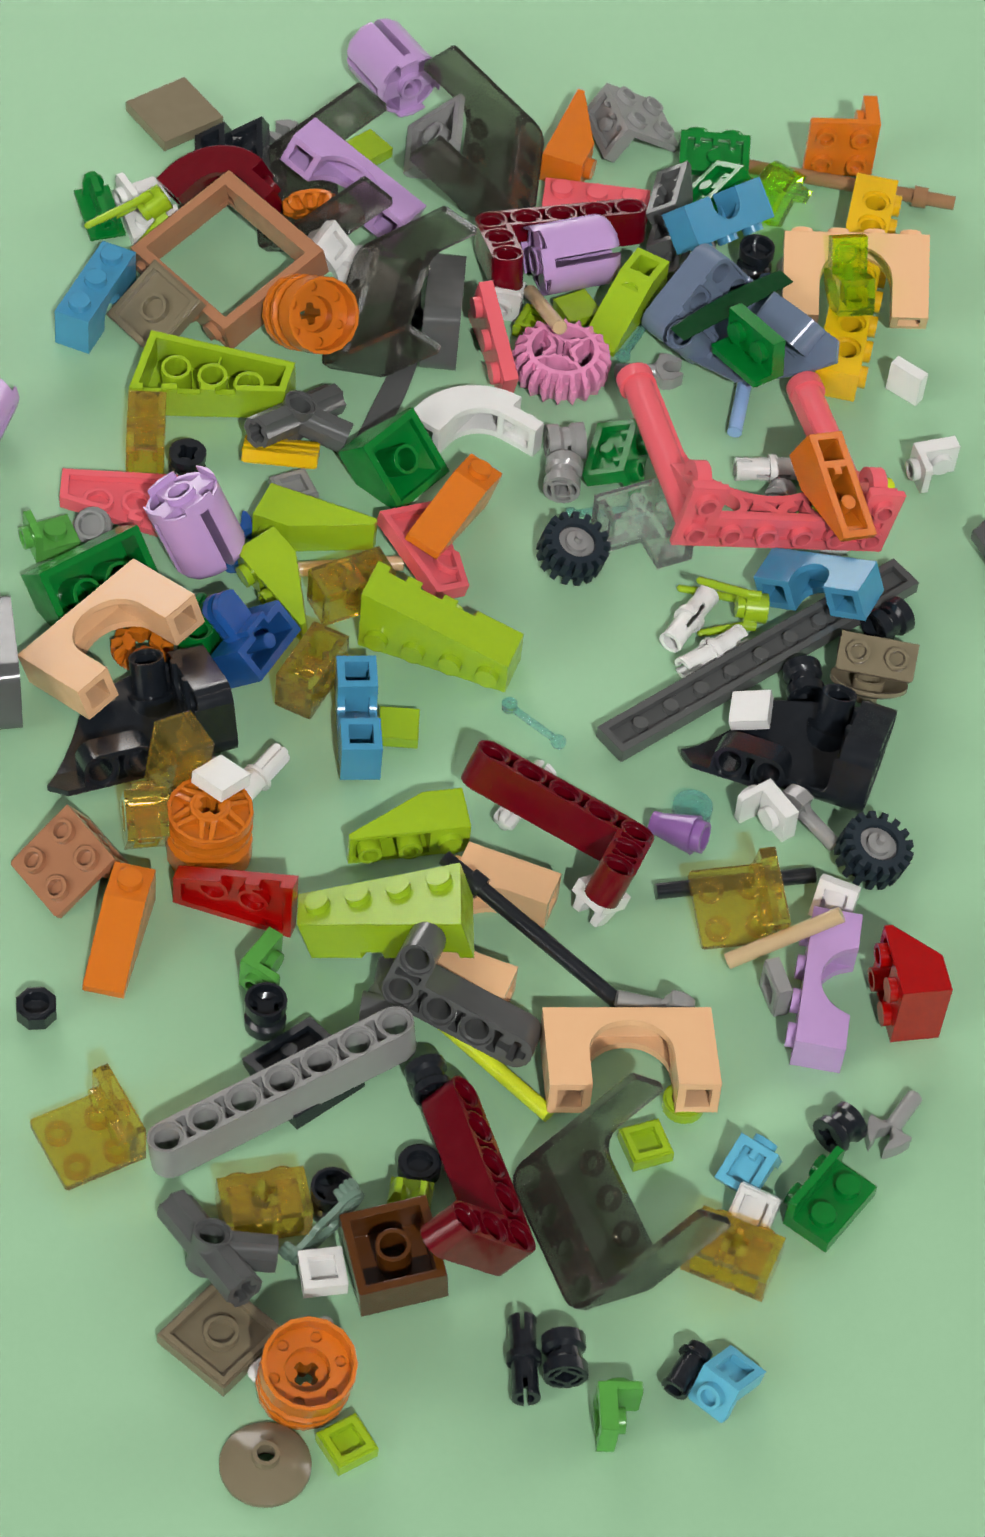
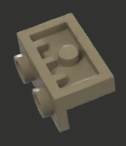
(876, 656)

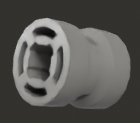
(565, 438)
(563, 476)

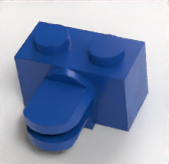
(250, 636)

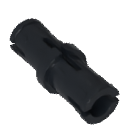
(524, 1359)

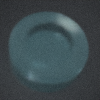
(693, 803)

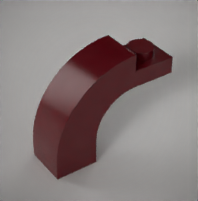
(203, 166)

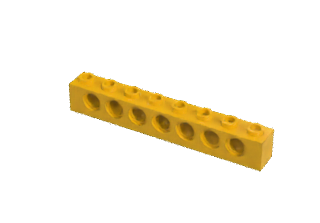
(871, 207)

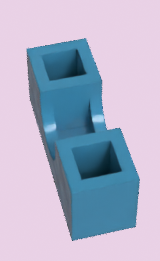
(738, 209)
(84, 307)
(849, 583)
(357, 718)

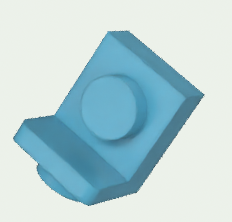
(749, 1162)
(724, 1382)

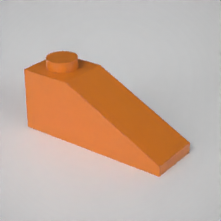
(571, 145)
(832, 485)
(454, 506)
(120, 929)

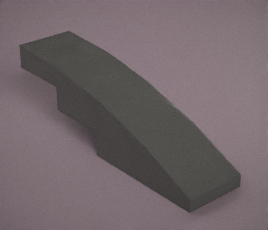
(670, 191)

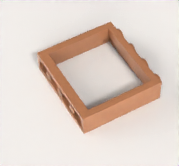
(222, 192)

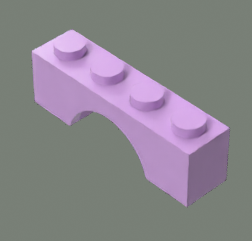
(323, 155)
(820, 1027)

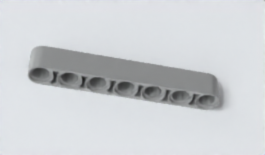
(281, 1091)

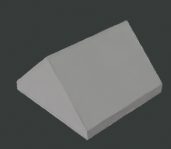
(442, 121)

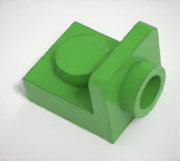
(47, 537)
(262, 960)
(610, 1408)

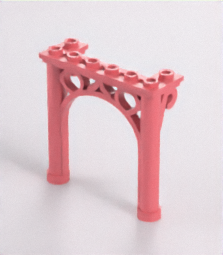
(756, 519)

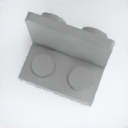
(621, 115)

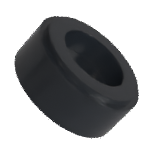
(419, 1163)

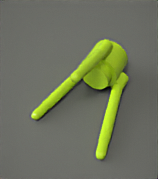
(151, 204)
(749, 605)

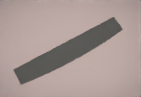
(389, 397)

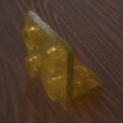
(739, 901)
(92, 1133)

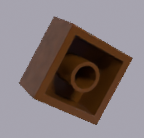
(390, 1258)

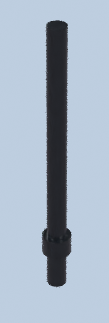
(481, 888)

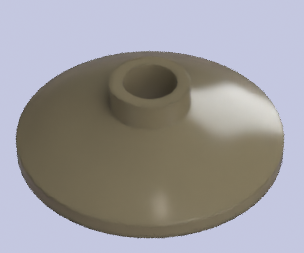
(869, 687)
(265, 1482)

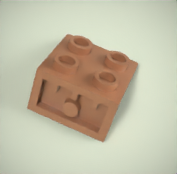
(66, 860)

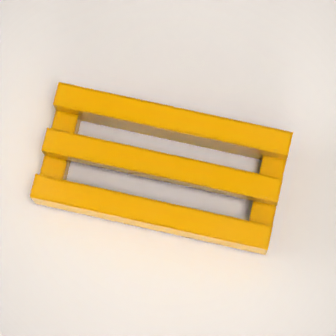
(283, 453)

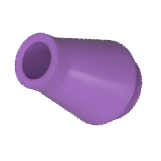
(681, 830)

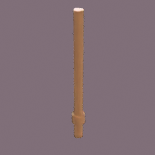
(918, 197)

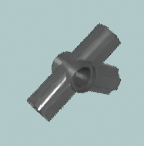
(301, 416)
(217, 1251)

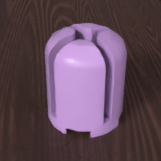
(391, 66)
(571, 254)
(195, 523)

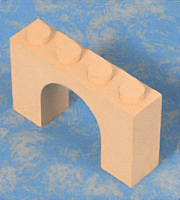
(900, 256)
(127, 599)
(523, 884)
(674, 1035)

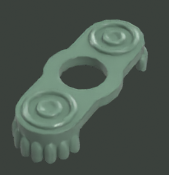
(349, 1199)

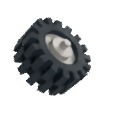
(573, 548)
(873, 850)

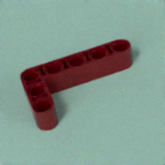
(502, 231)
(564, 813)
(486, 1221)

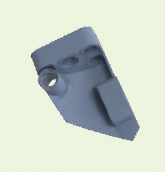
(711, 275)

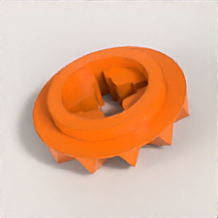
(304, 202)
(125, 643)

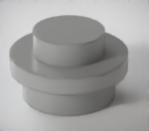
(92, 523)

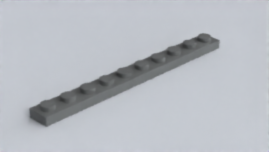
(737, 671)

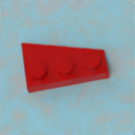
(240, 896)

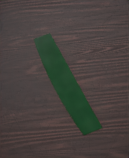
(719, 308)

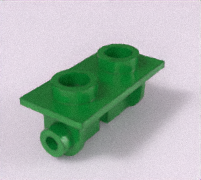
(95, 200)

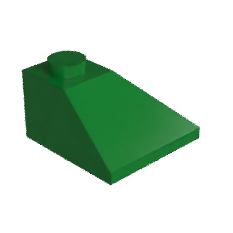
(394, 460)

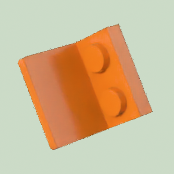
(844, 144)

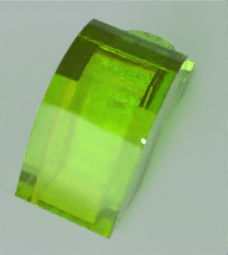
(783, 188)
(846, 280)

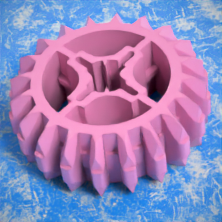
(554, 362)

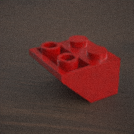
(909, 986)

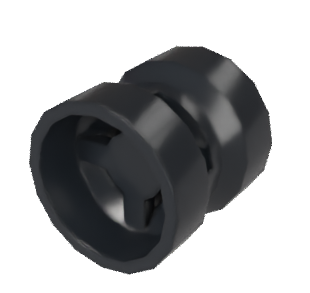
(755, 255)
(891, 619)
(803, 678)
(265, 1011)
(322, 1189)
(564, 1356)

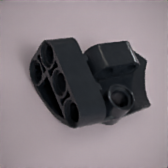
(117, 740)
(817, 745)

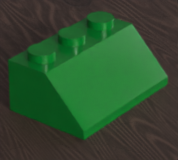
(75, 574)

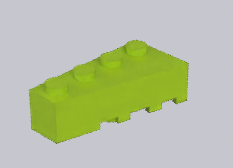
(211, 378)
(436, 631)
(382, 911)

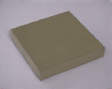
(173, 113)
(155, 303)
(217, 1338)

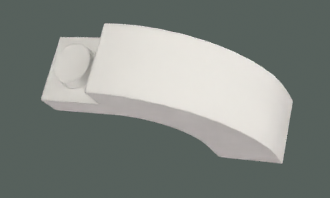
(479, 411)

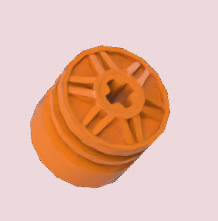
(328, 317)
(209, 830)
(304, 1348)

